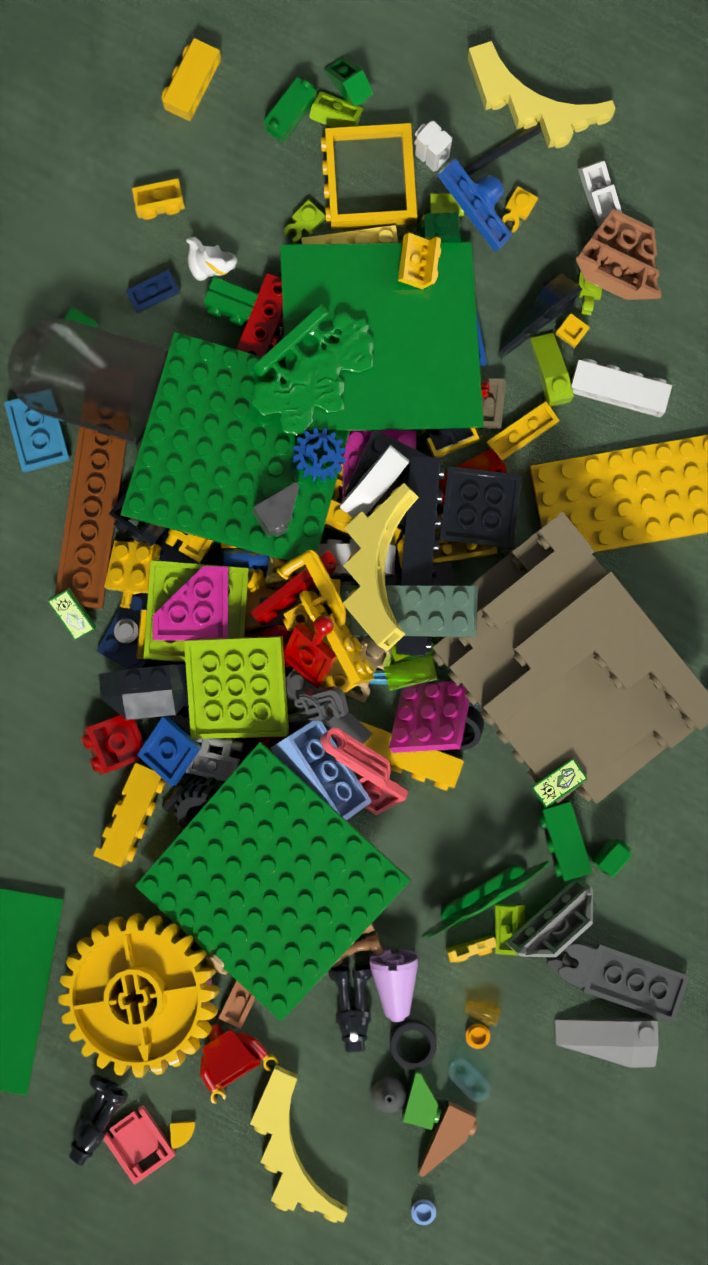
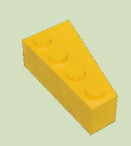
(130, 816)

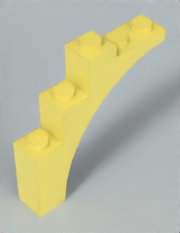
(527, 107)
(367, 566)
(280, 1154)

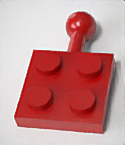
(309, 653)

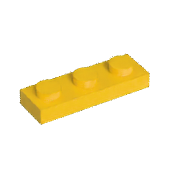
(523, 431)

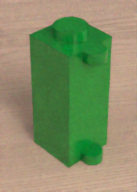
(290, 109)

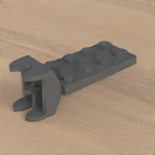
(622, 979)

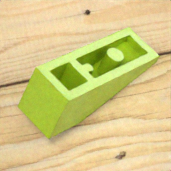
(551, 370)

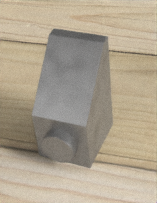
(276, 512)

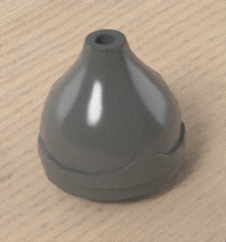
(388, 1093)

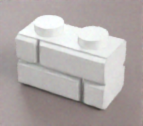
(432, 145)

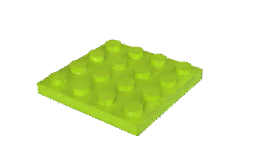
(165, 581)
(236, 687)

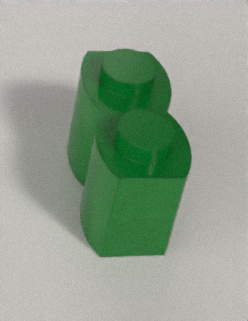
(612, 857)

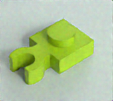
(306, 220)

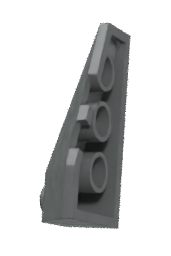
(349, 724)

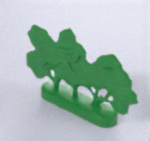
(314, 377)
(483, 896)

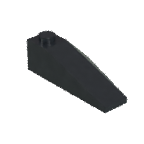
(553, 300)

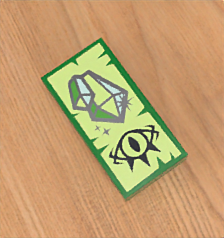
(71, 613)
(559, 782)

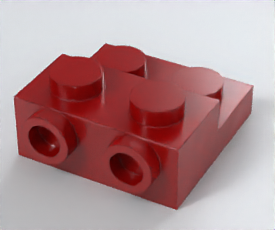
(112, 744)

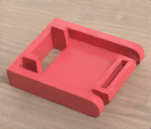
(137, 1139)

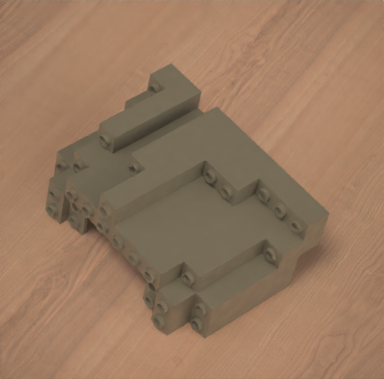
(572, 665)

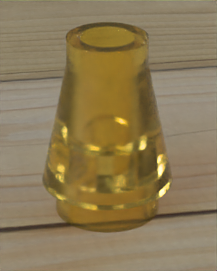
(484, 1011)

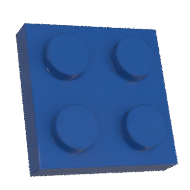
(169, 751)

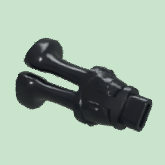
(352, 1020)
(92, 1127)

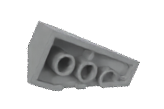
(618, 1039)

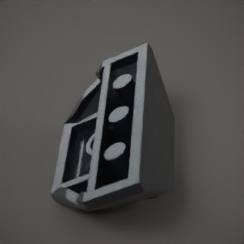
(145, 691)

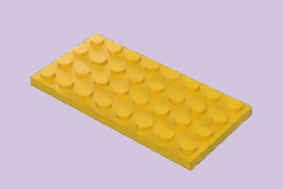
(629, 493)

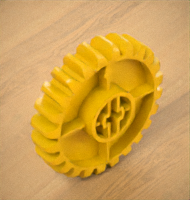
(125, 1025)

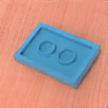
(36, 437)

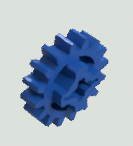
(310, 453)

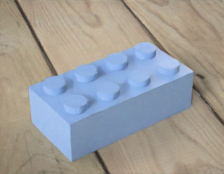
(321, 771)

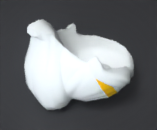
(208, 260)

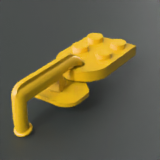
(343, 643)

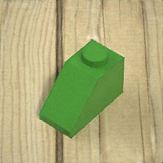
(421, 1105)

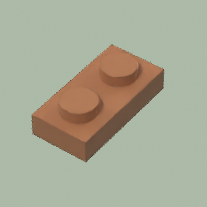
(237, 1006)

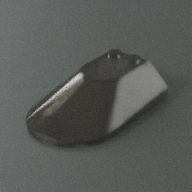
(87, 377)

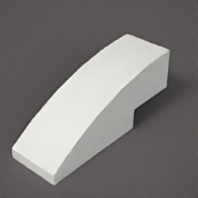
(599, 190)
(374, 482)

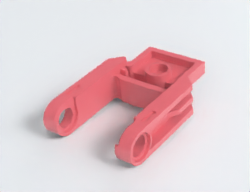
(369, 767)

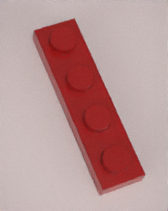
(288, 594)

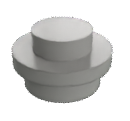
(126, 631)

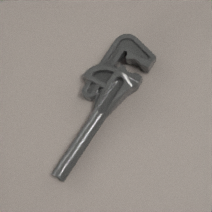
(316, 705)

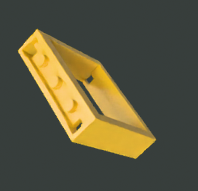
(372, 219)

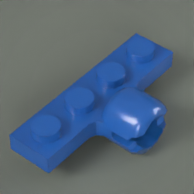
(477, 201)

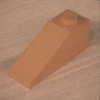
(450, 1133)

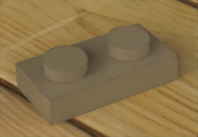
(494, 403)

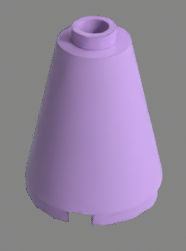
(395, 981)

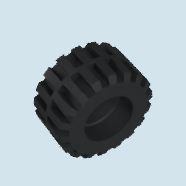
(194, 799)

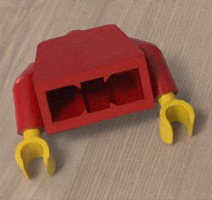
(229, 1058)

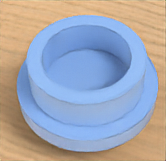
(423, 1211)

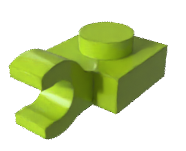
(589, 294)

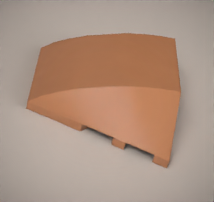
(622, 258)

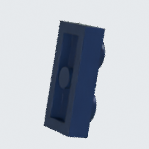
(152, 291)

